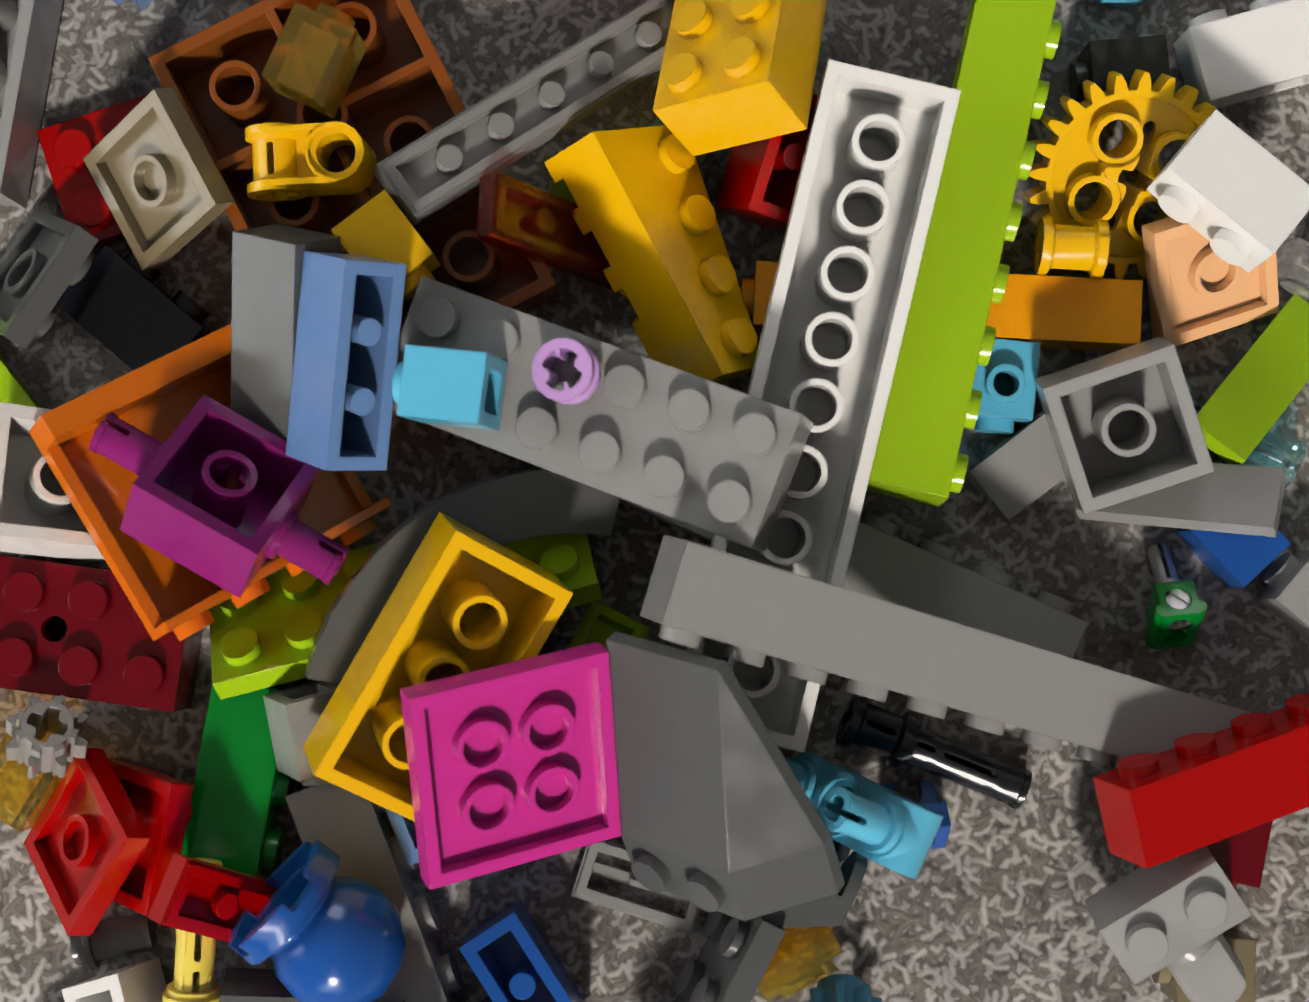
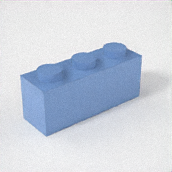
(345, 361)

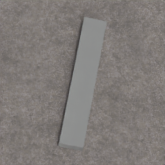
(527, 111)

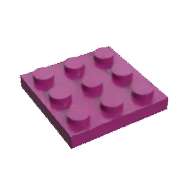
(512, 763)

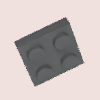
(36, 273)

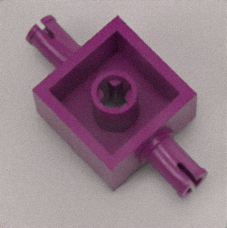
(218, 496)

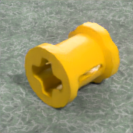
(1071, 247)

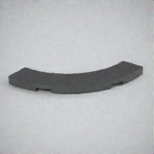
(497, 506)

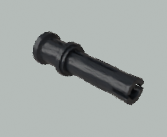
(905, 741)

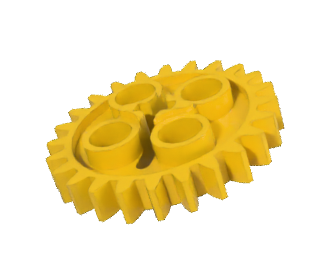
(1075, 157)

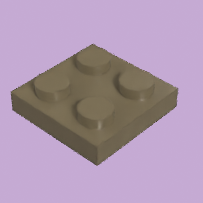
(158, 178)

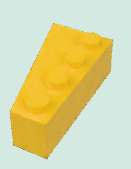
(662, 247)

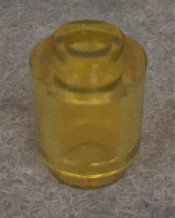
(800, 961)

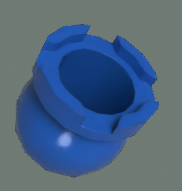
(324, 931)

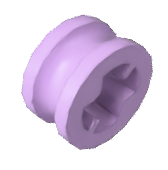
(547, 380)

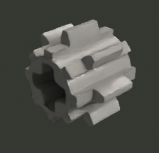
(32, 726)

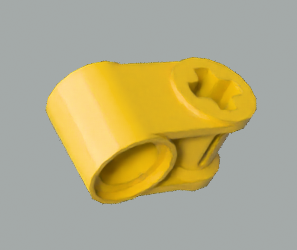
(294, 159)

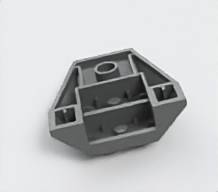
(708, 790)

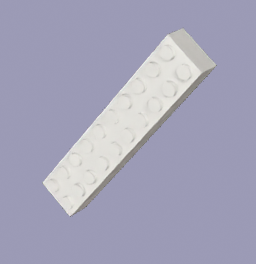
(839, 331)

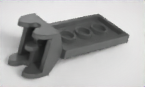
(741, 950)

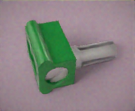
(1174, 605)

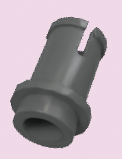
(115, 939)

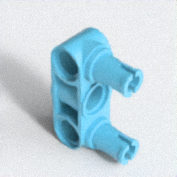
(868, 815)

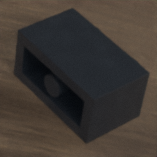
(130, 311)

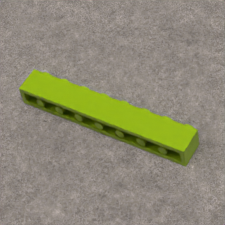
(963, 250)

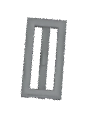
(623, 904)

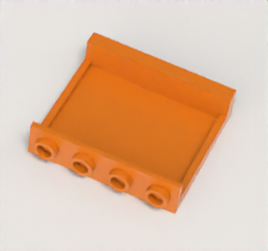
(156, 402)

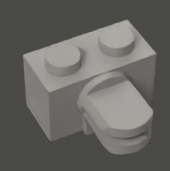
(1175, 921)

